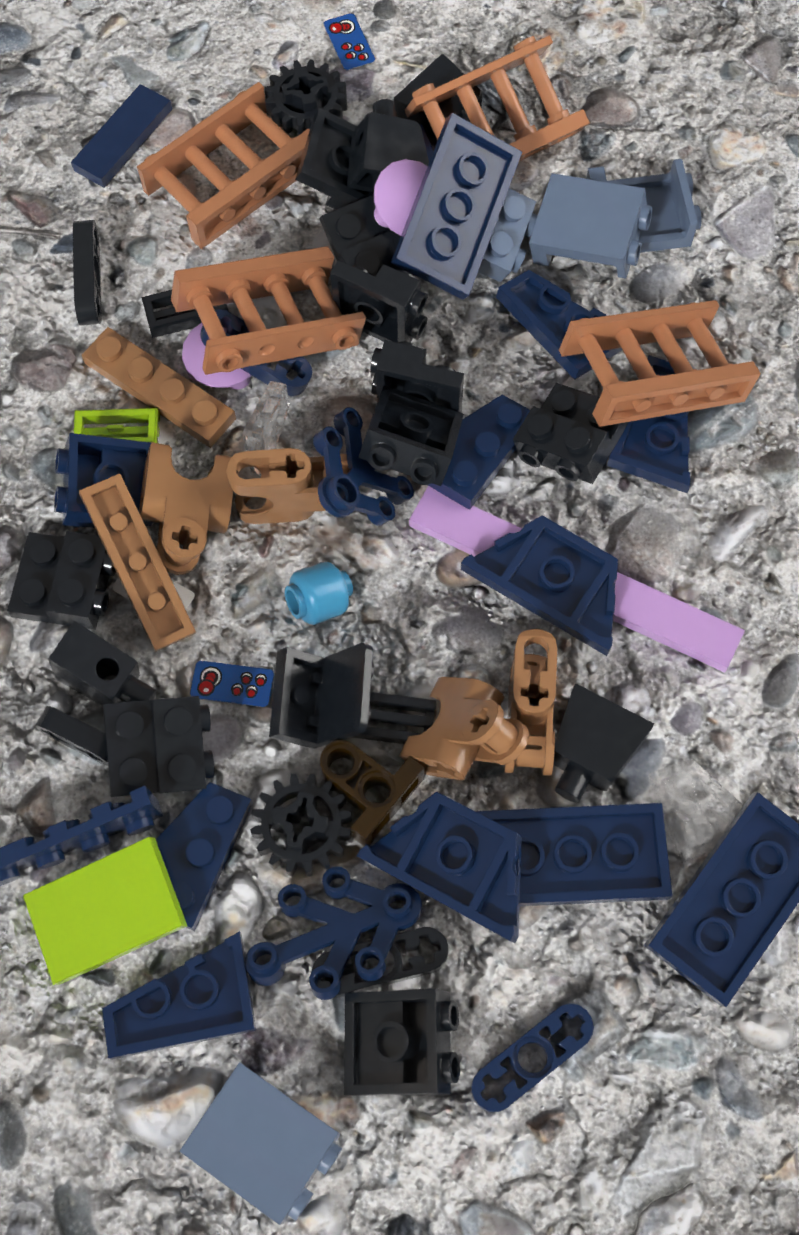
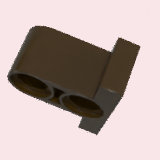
(363, 776)

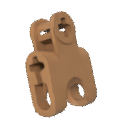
(286, 481)
(184, 507)
(534, 682)
(466, 730)

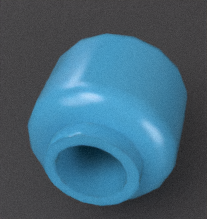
(318, 593)

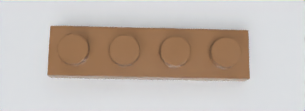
(159, 387)
(137, 562)

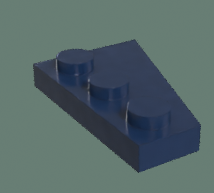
(546, 315)
(656, 446)
(482, 449)
(200, 844)
(187, 1006)

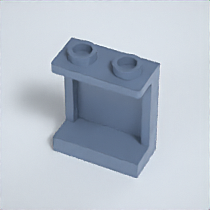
(673, 211)
(590, 222)
(262, 1145)

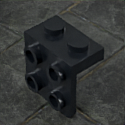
(321, 697)

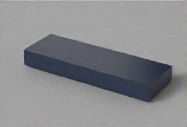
(121, 135)

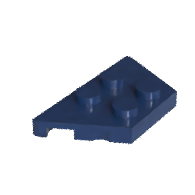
(553, 578)
(457, 861)

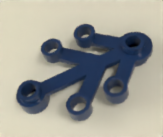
(340, 491)
(340, 930)

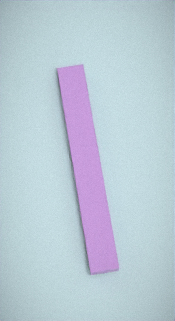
(636, 604)

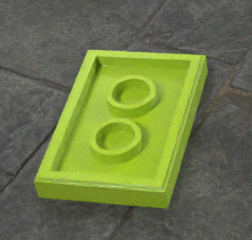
(104, 910)

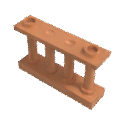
(528, 139)
(235, 197)
(263, 277)
(652, 393)

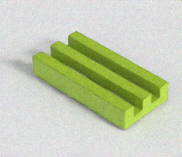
(115, 416)

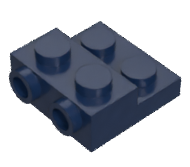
(91, 460)

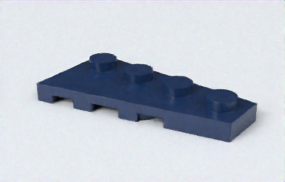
(90, 835)

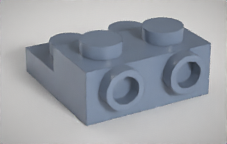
(504, 249)

